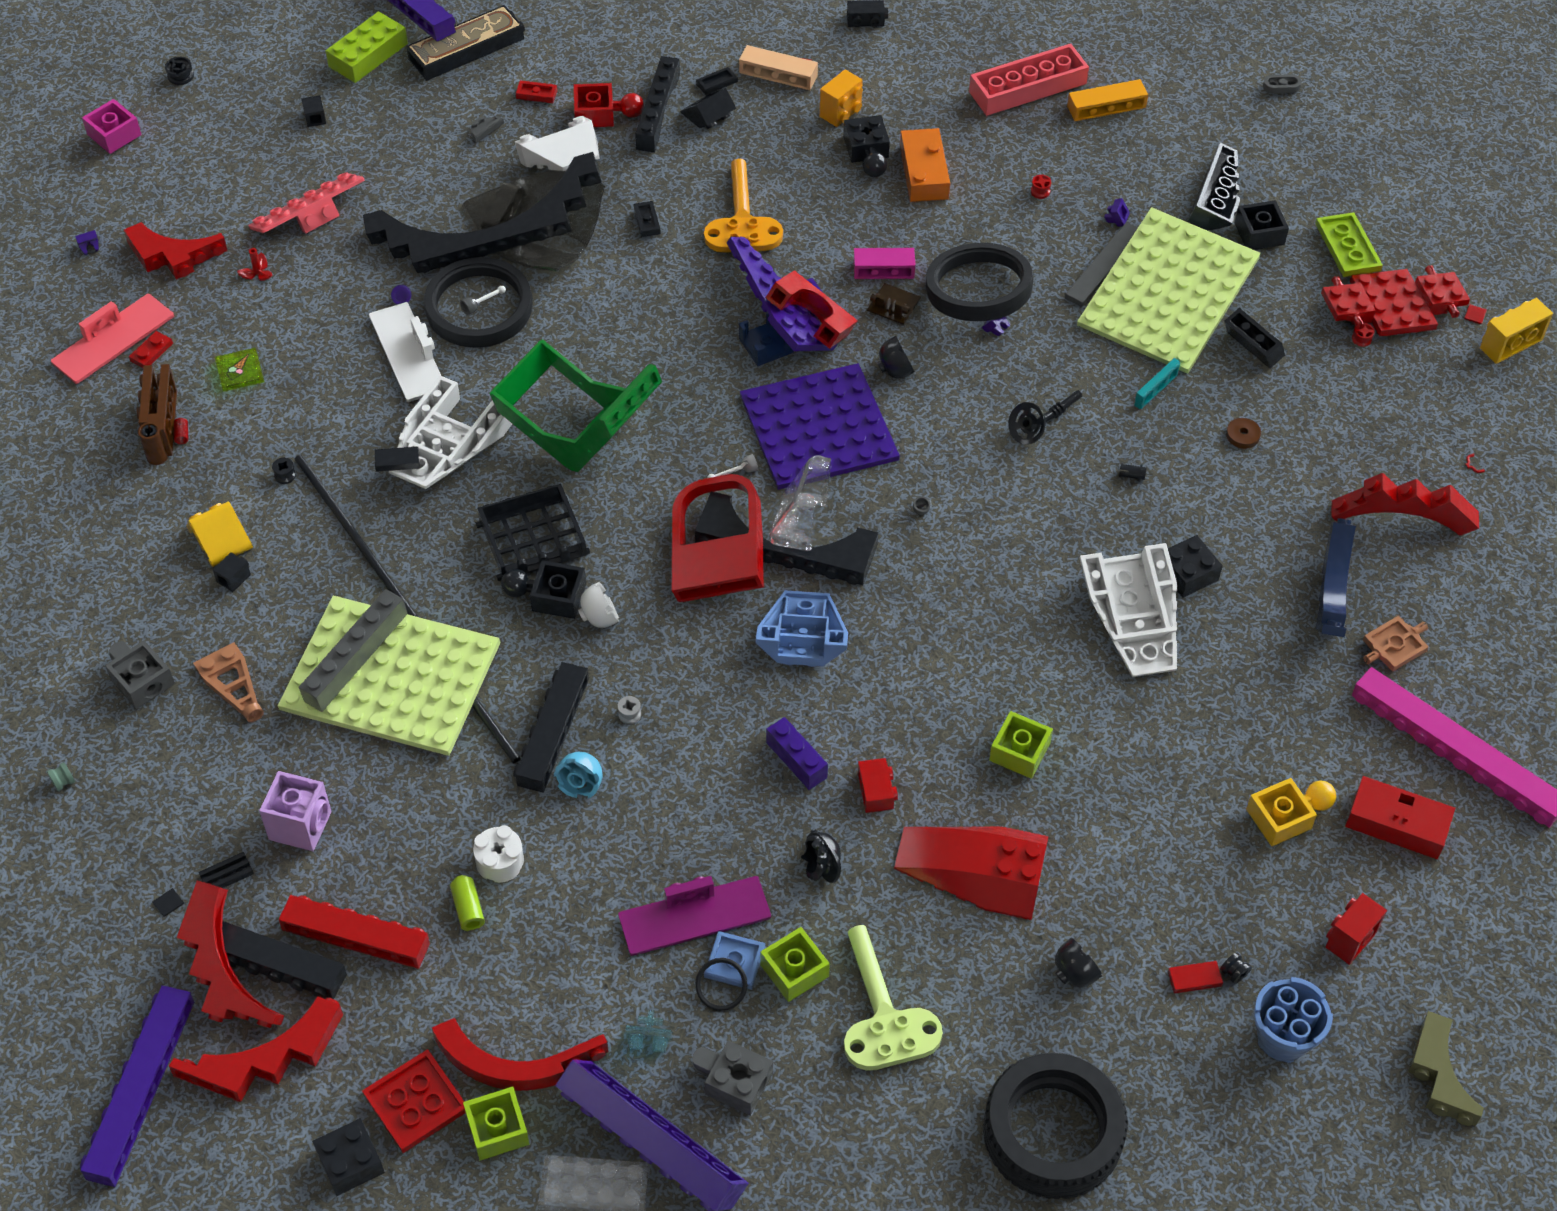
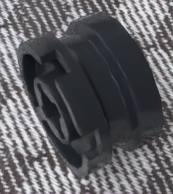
(179, 70)

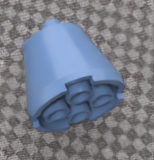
(1291, 1018)

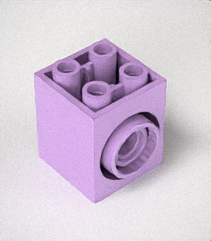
(295, 811)

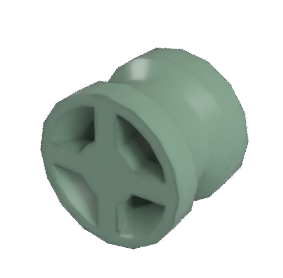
(60, 776)

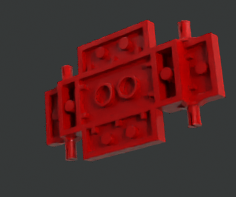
(1395, 301)

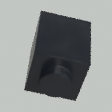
(313, 111)
(232, 571)

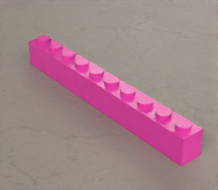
(1458, 746)

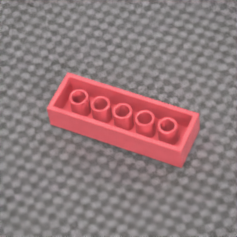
(1028, 79)

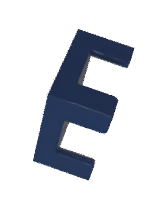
(763, 342)

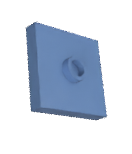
(739, 949)

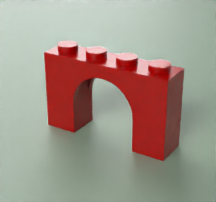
(796, 290)

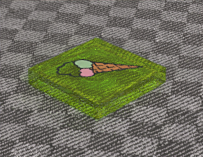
(239, 369)

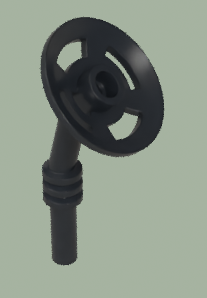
(1032, 422)

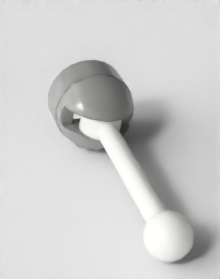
(748, 464)

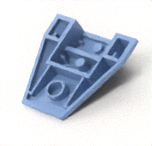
(803, 630)

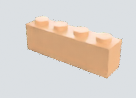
(778, 67)

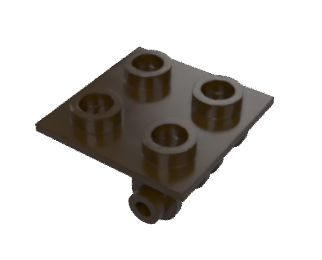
(893, 303)

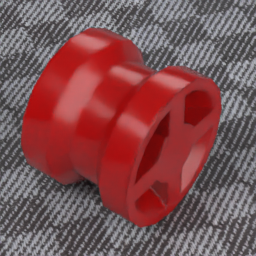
(1041, 186)
(1367, 335)

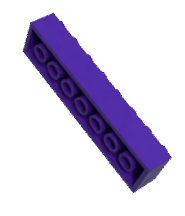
(651, 1135)

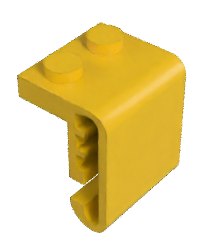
(219, 532)

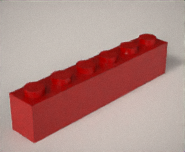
(354, 931)

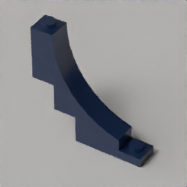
(1334, 584)

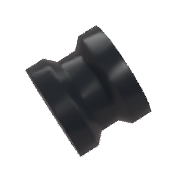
(283, 470)
(1235, 968)

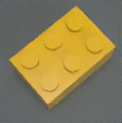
(1516, 330)

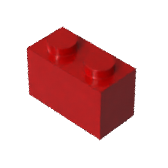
(876, 785)

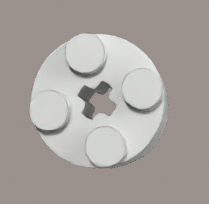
(498, 854)

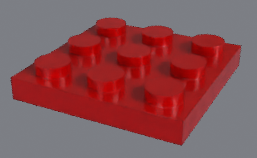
(415, 1101)

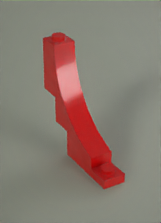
(235, 1072)

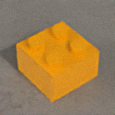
(841, 98)

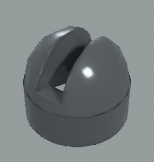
(920, 502)

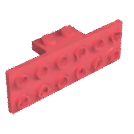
(312, 209)
(109, 335)

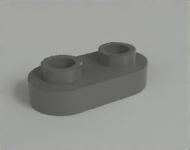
(1282, 83)

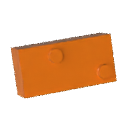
(924, 165)

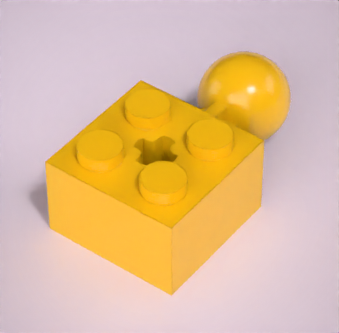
(1285, 812)

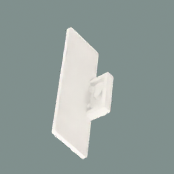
(406, 349)

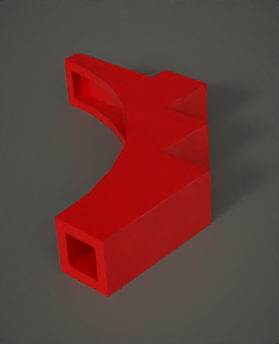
(1411, 498)
(203, 931)

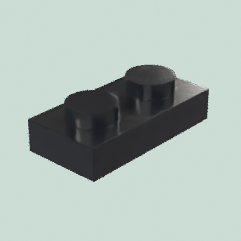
(647, 219)

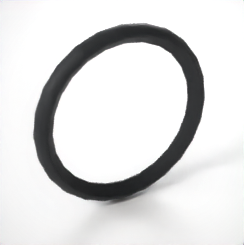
(698, 985)

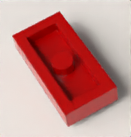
(536, 91)
(151, 349)

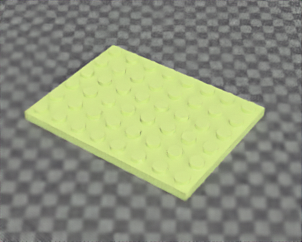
(1169, 289)
(409, 689)

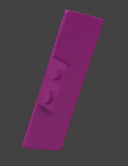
(693, 912)

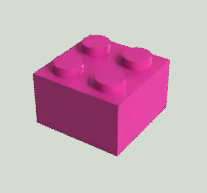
(111, 126)

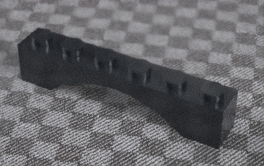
(651, 120)

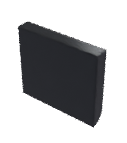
(168, 902)

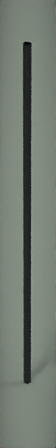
(390, 585)

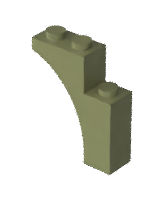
(1433, 1063)

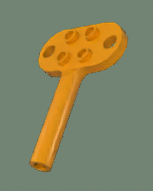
(742, 223)

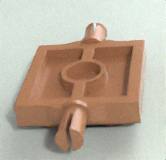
(1395, 643)

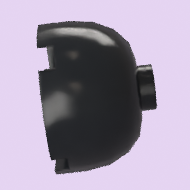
(894, 359)
(1075, 965)

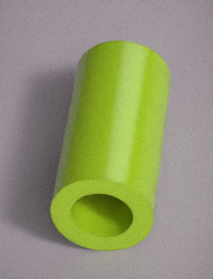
(467, 903)

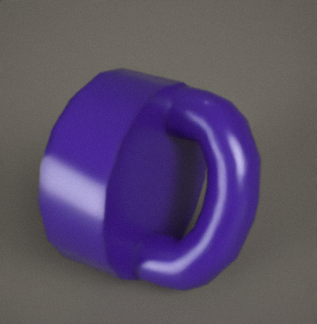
(401, 294)

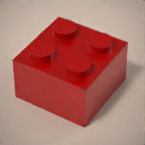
(1355, 928)

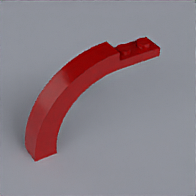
(509, 1073)

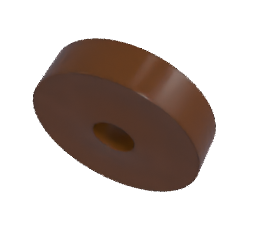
(1241, 440)

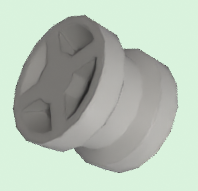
(625, 714)

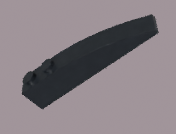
(1218, 193)

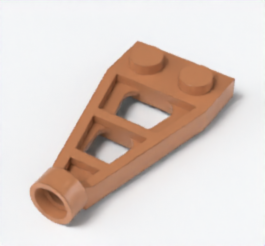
(220, 663)

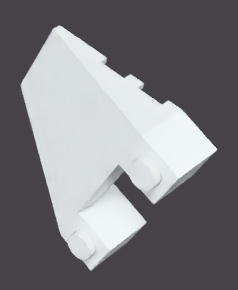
(560, 147)

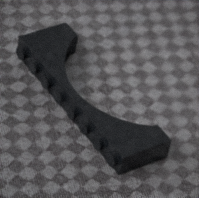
(842, 560)

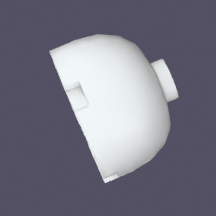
(597, 607)

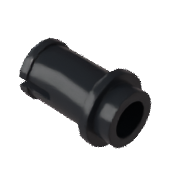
(1135, 472)

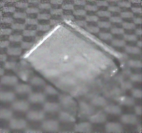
(795, 513)

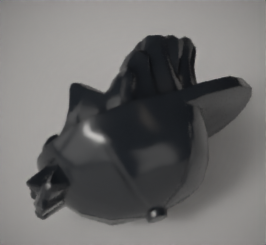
(822, 857)

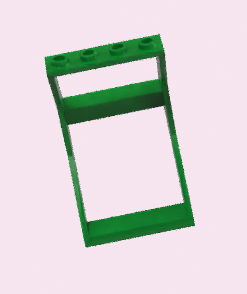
(616, 401)

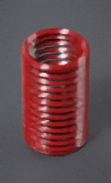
(178, 428)

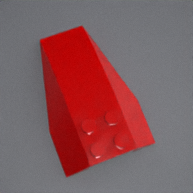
(978, 864)

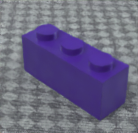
(796, 753)

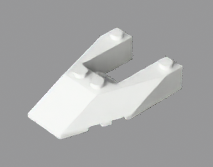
(442, 440)

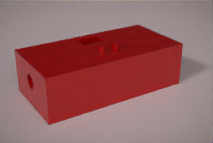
(1400, 817)

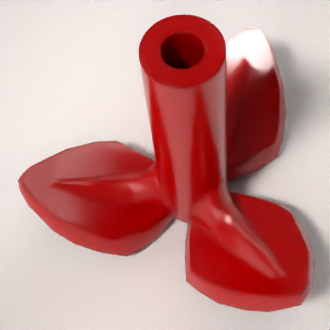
(259, 263)

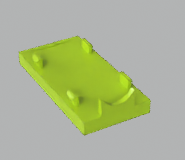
(1348, 244)

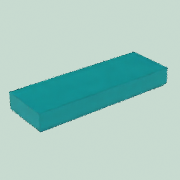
(1157, 383)

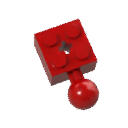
(597, 104)

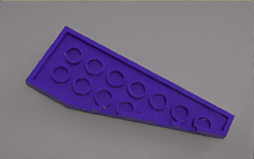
(792, 323)

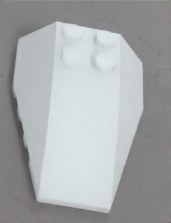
(1137, 606)

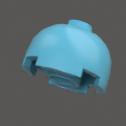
(575, 771)

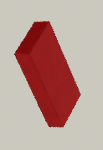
(1195, 977)

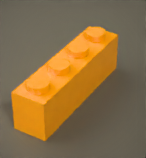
(1107, 100)

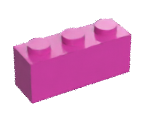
(884, 263)

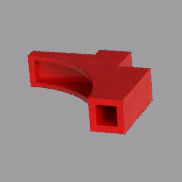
(178, 254)

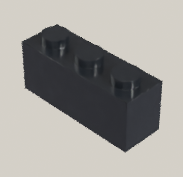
(1254, 338)

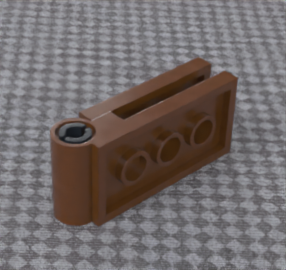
(157, 413)

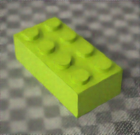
(366, 47)

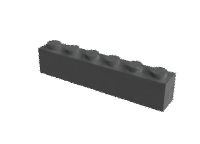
(353, 650)

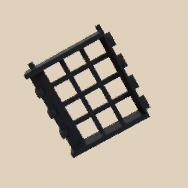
(521, 505)

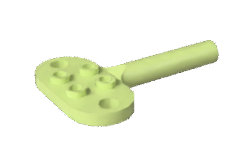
(890, 1034)

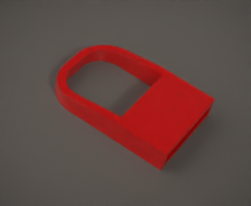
(717, 564)

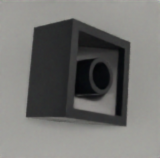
(710, 108)

